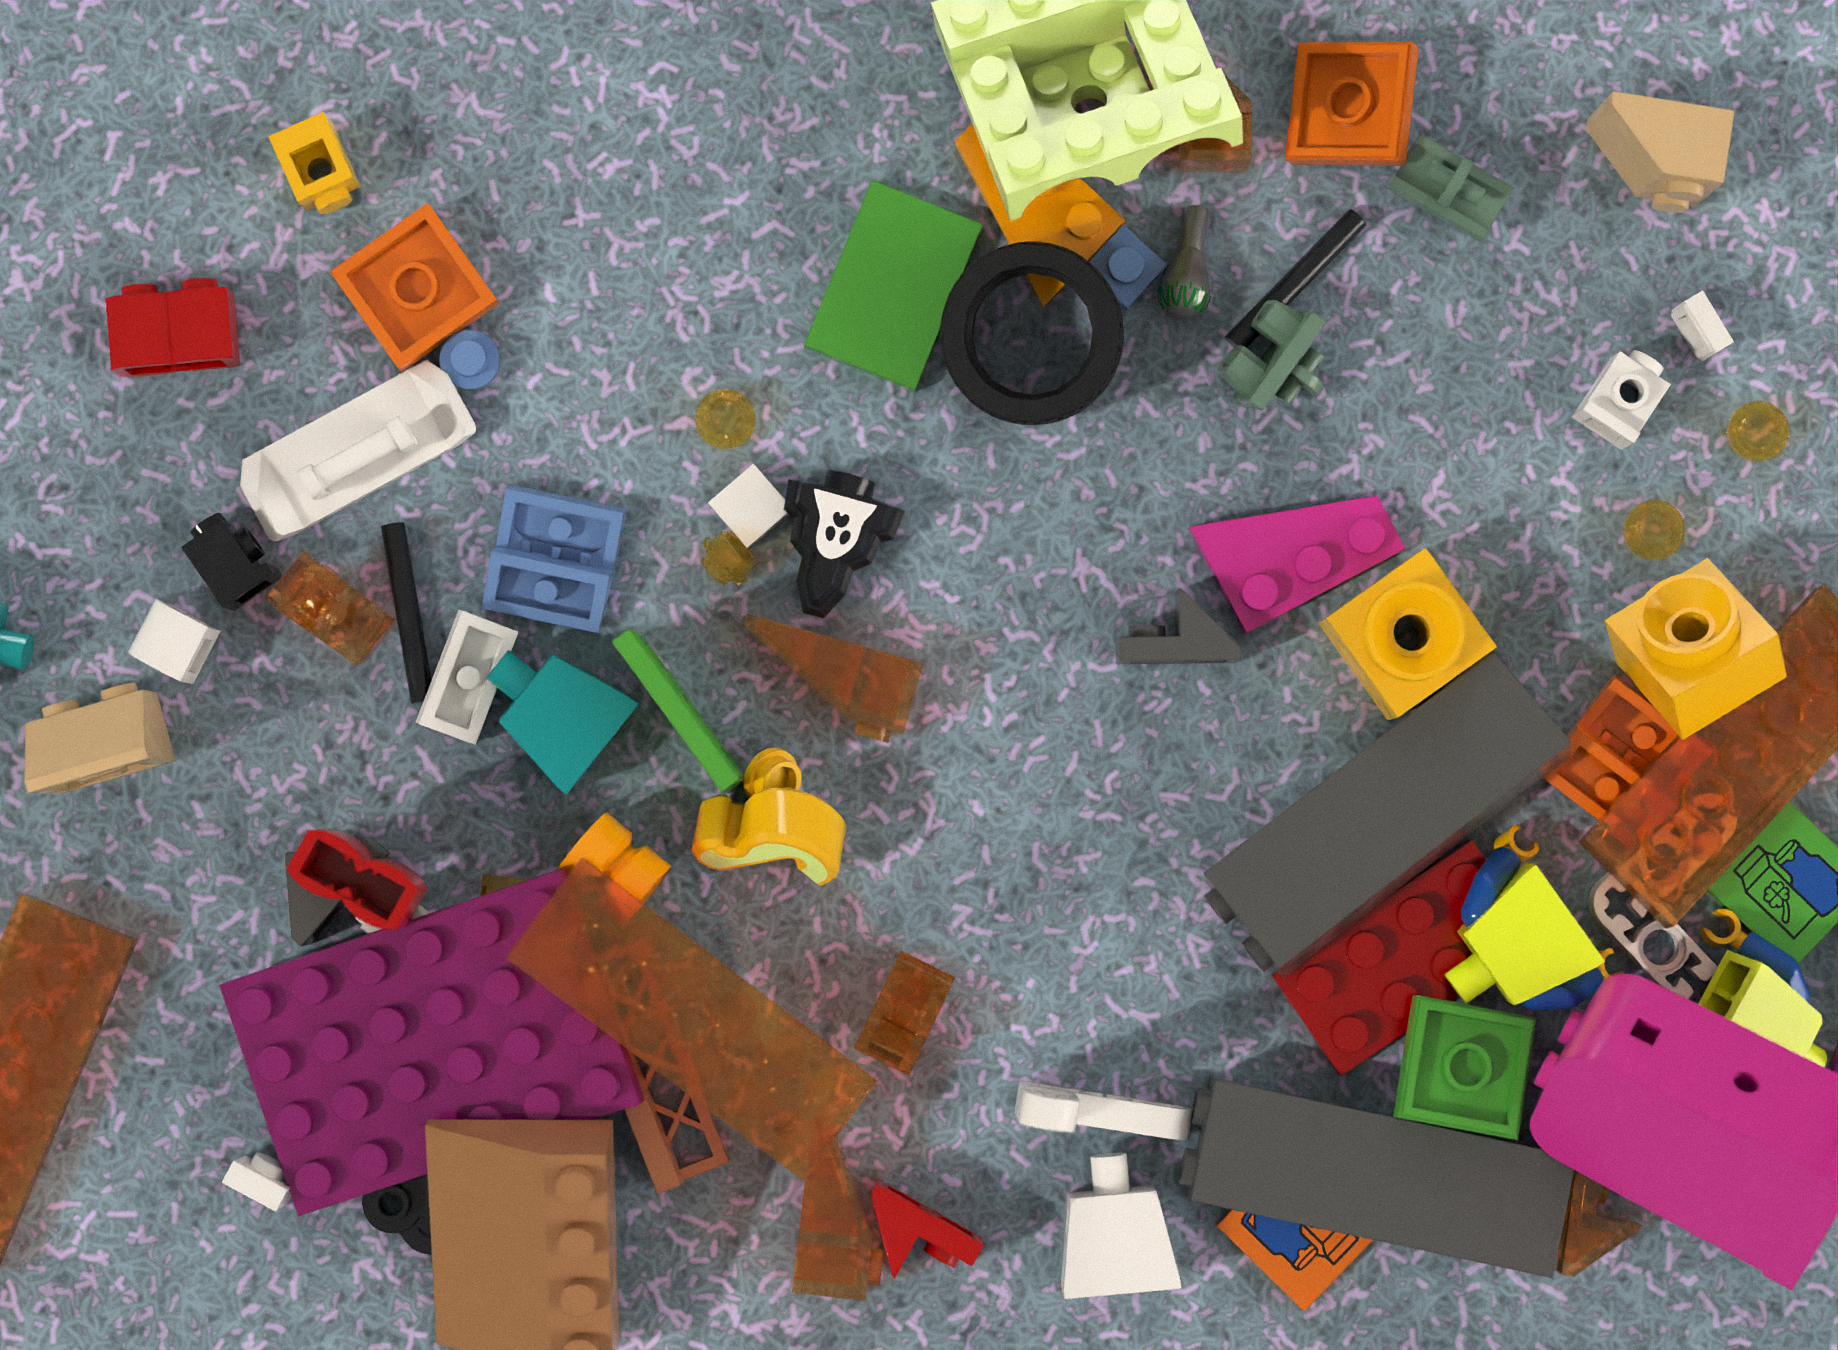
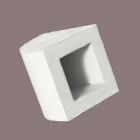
(173, 642)

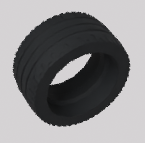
(959, 323)

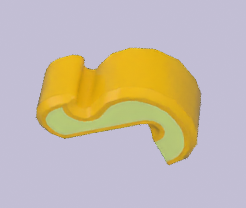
(771, 828)

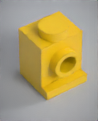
(305, 146)

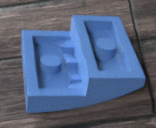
(554, 558)

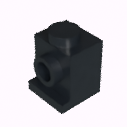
(229, 561)

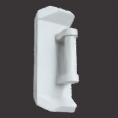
(355, 450)

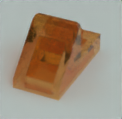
(330, 608)
(904, 1013)
(1586, 1233)

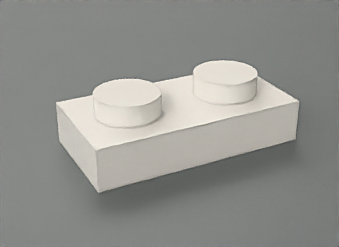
(459, 688)

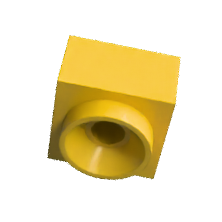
(1447, 629)
(1696, 648)

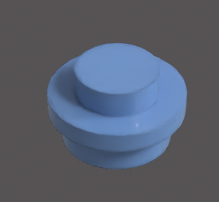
(470, 359)

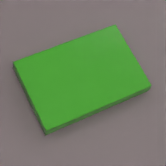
(892, 285)
(679, 710)

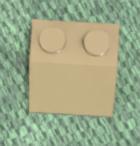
(1664, 147)
(95, 742)

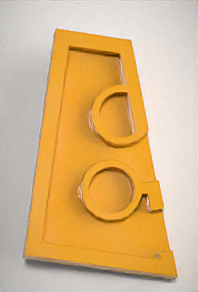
(1063, 215)

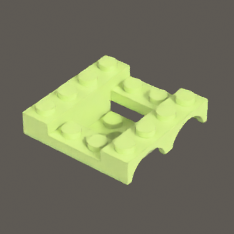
(1036, 59)

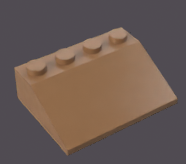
(523, 1234)

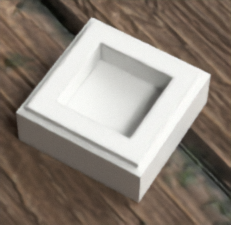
(1701, 326)
(749, 506)

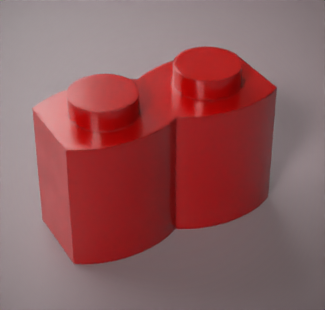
(172, 329)
(345, 869)

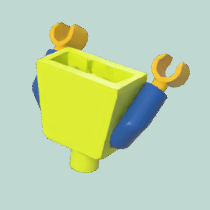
(1523, 936)
(1762, 990)

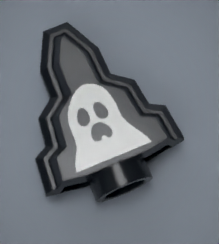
(836, 534)

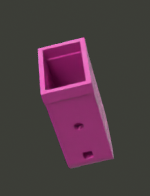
(1696, 1123)

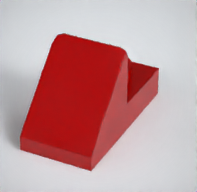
(904, 1219)

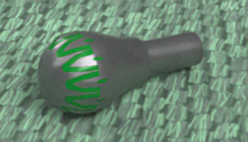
(1185, 285)

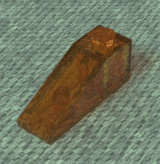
(852, 679)
(835, 1233)

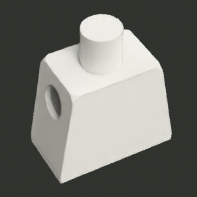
(1115, 1236)

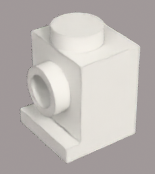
(1605, 409)

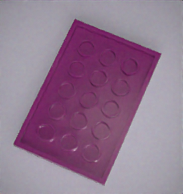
(412, 1030)

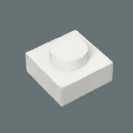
(259, 1180)

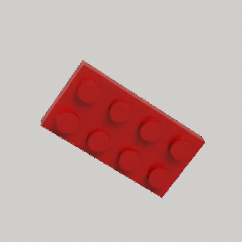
(1363, 981)

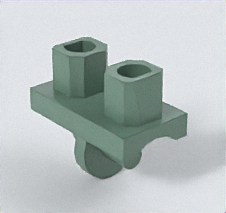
(1450, 188)
(1260, 379)

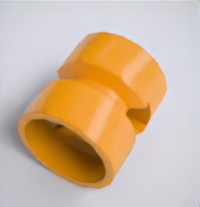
(610, 850)

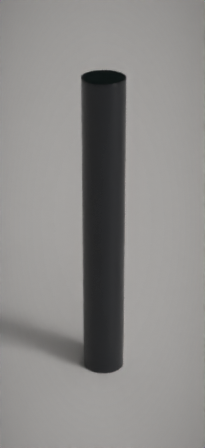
(1301, 273)
(407, 610)

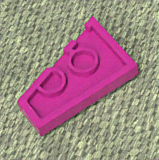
(1293, 555)

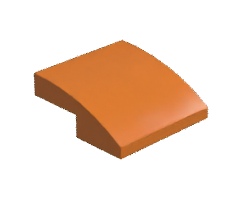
(1611, 747)

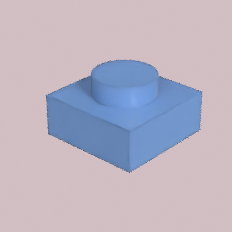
(1127, 266)

